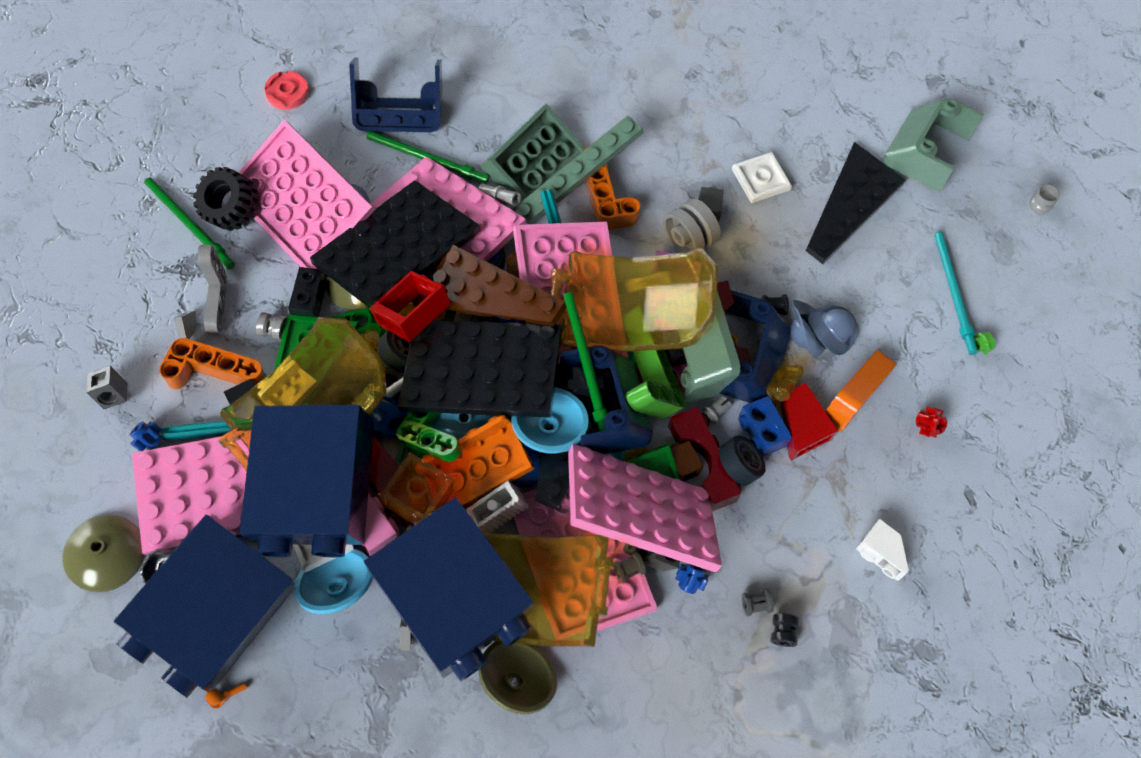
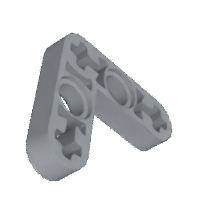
(217, 280)

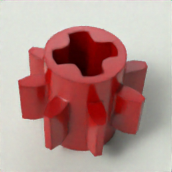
(931, 422)

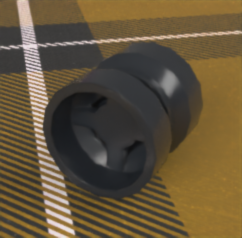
(784, 631)

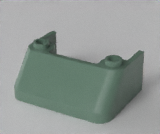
(915, 154)
(710, 361)

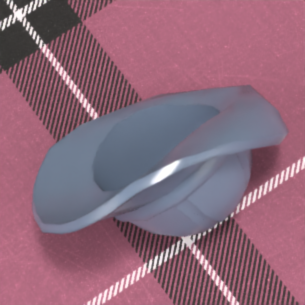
(834, 328)
(801, 331)

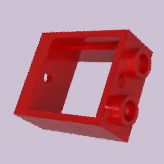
(400, 295)

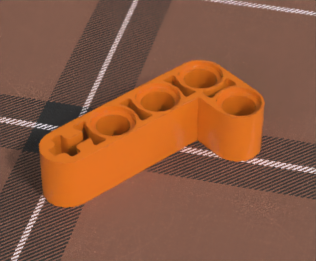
(608, 204)
(215, 367)
(859, 389)

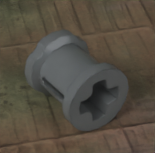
(629, 567)
(749, 599)

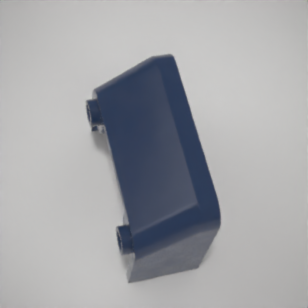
(395, 114)
(755, 376)
(623, 427)

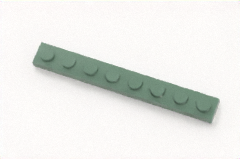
(581, 168)

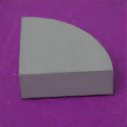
(186, 324)
(405, 637)

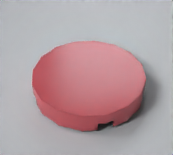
(286, 90)

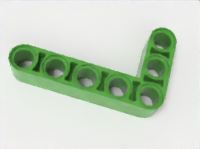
(660, 391)

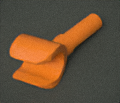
(217, 699)

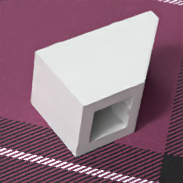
(885, 549)

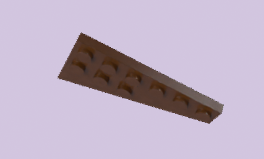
(489, 291)

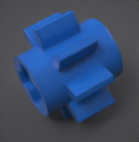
(146, 436)
(691, 578)

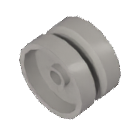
(692, 226)

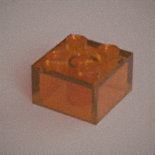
(417, 490)

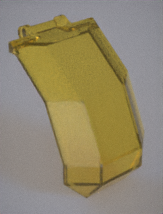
(639, 300)
(324, 369)
(565, 582)

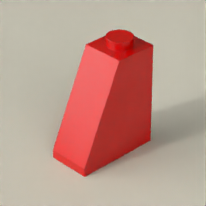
(806, 422)

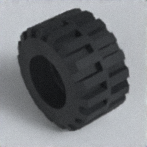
(211, 194)

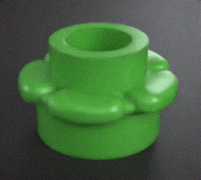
(985, 342)

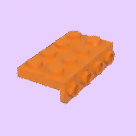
(487, 460)

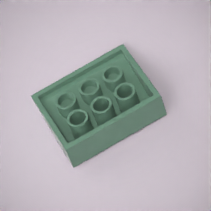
(533, 153)

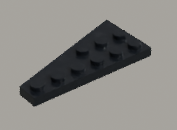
(857, 195)
(554, 467)

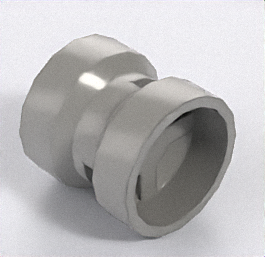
(1044, 198)
(270, 325)

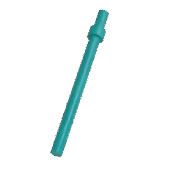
(966, 331)

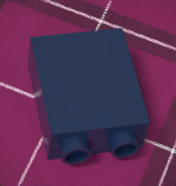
(307, 478)
(452, 590)
(203, 607)

